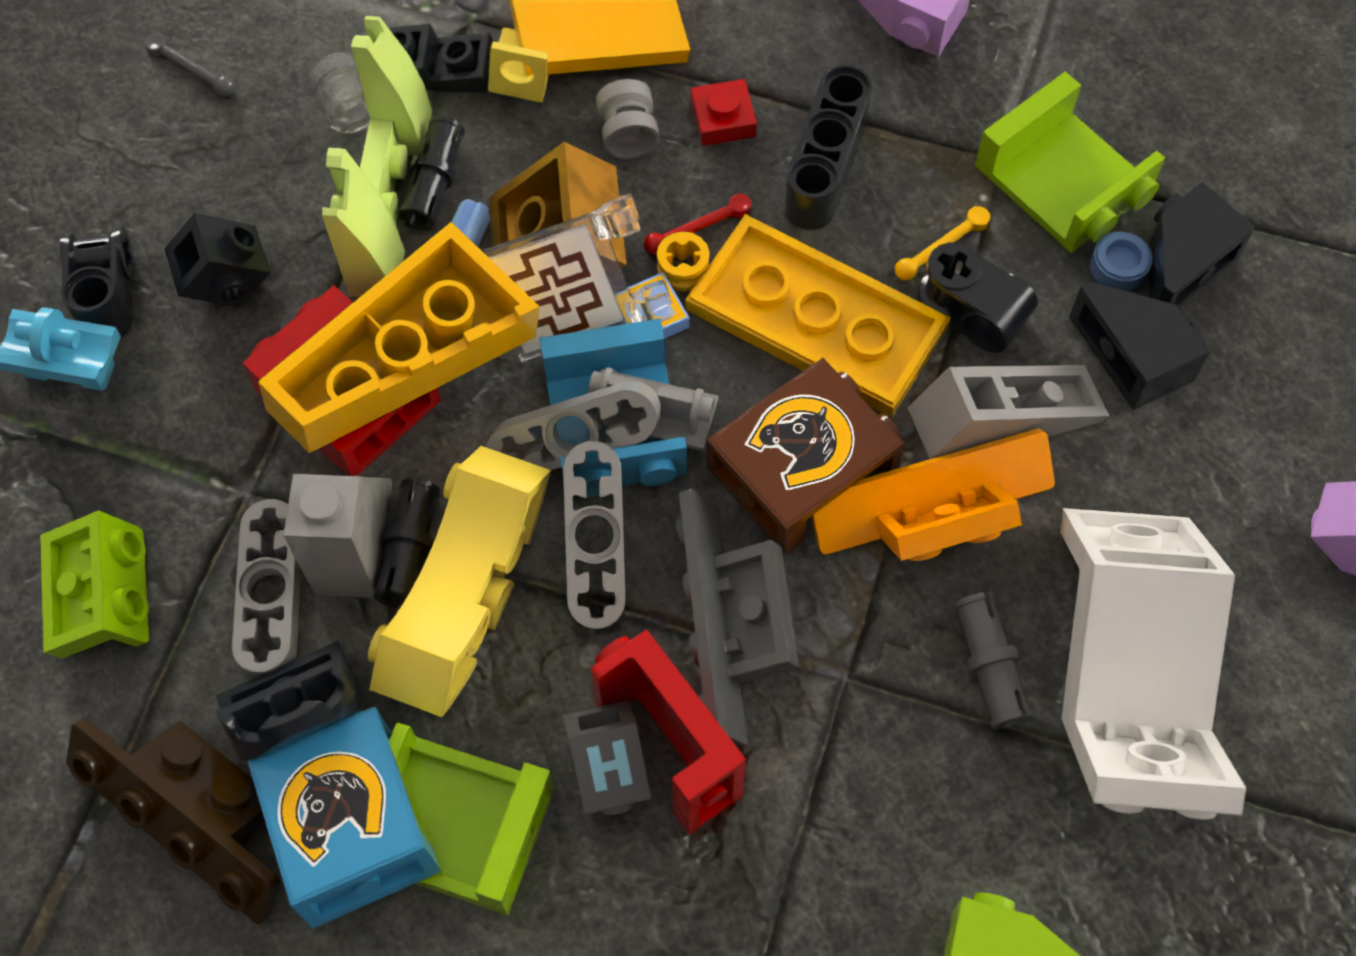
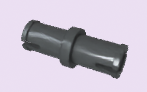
(993, 660)

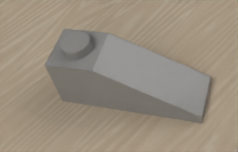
(996, 402)

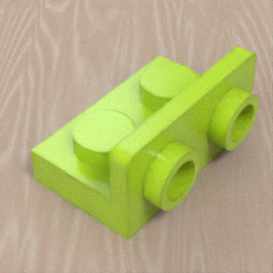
(93, 585)

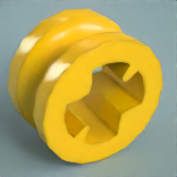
(682, 246)

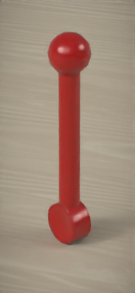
(738, 206)

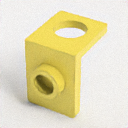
(507, 69)

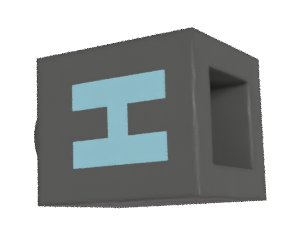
(607, 758)

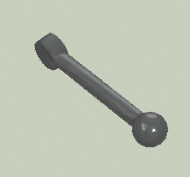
(158, 46)

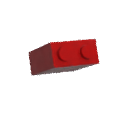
(364, 445)

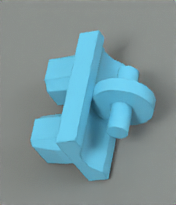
(59, 348)

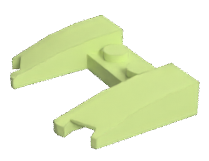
(366, 206)

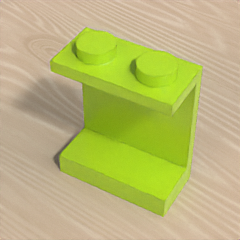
(1063, 168)

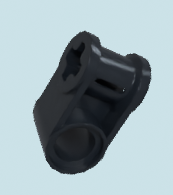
(98, 278)
(980, 300)

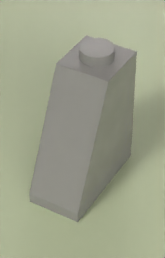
(338, 531)

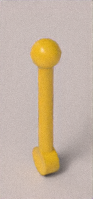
(976, 220)

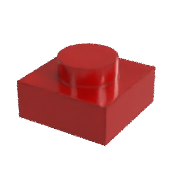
(723, 112)

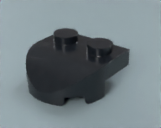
(289, 702)

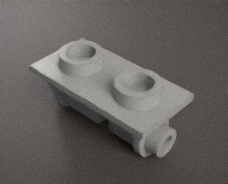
(683, 410)

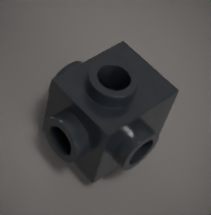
(217, 260)

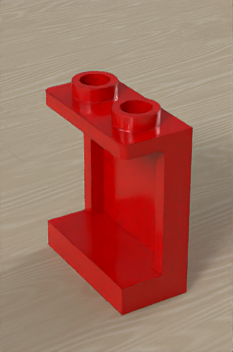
(714, 764)

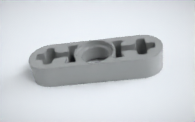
(620, 431)
(577, 487)
(252, 566)

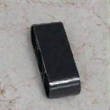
(834, 121)

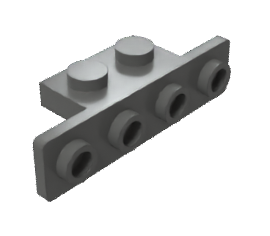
(737, 612)

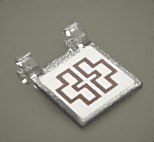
(578, 276)

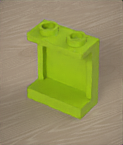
(474, 816)

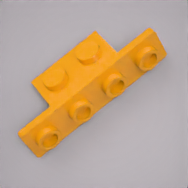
(939, 499)

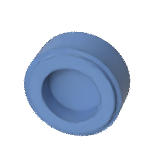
(1121, 261)

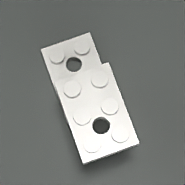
(1148, 664)

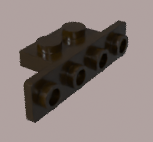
(185, 801)

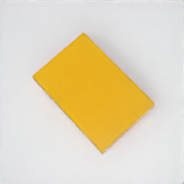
(601, 33)

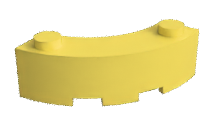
(462, 586)

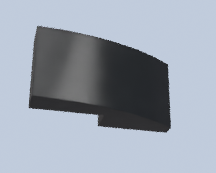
(447, 62)

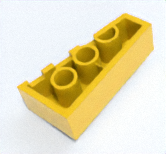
(400, 340)

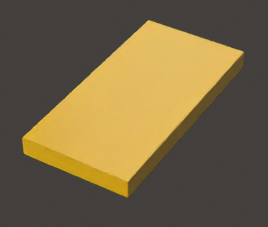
(816, 307)

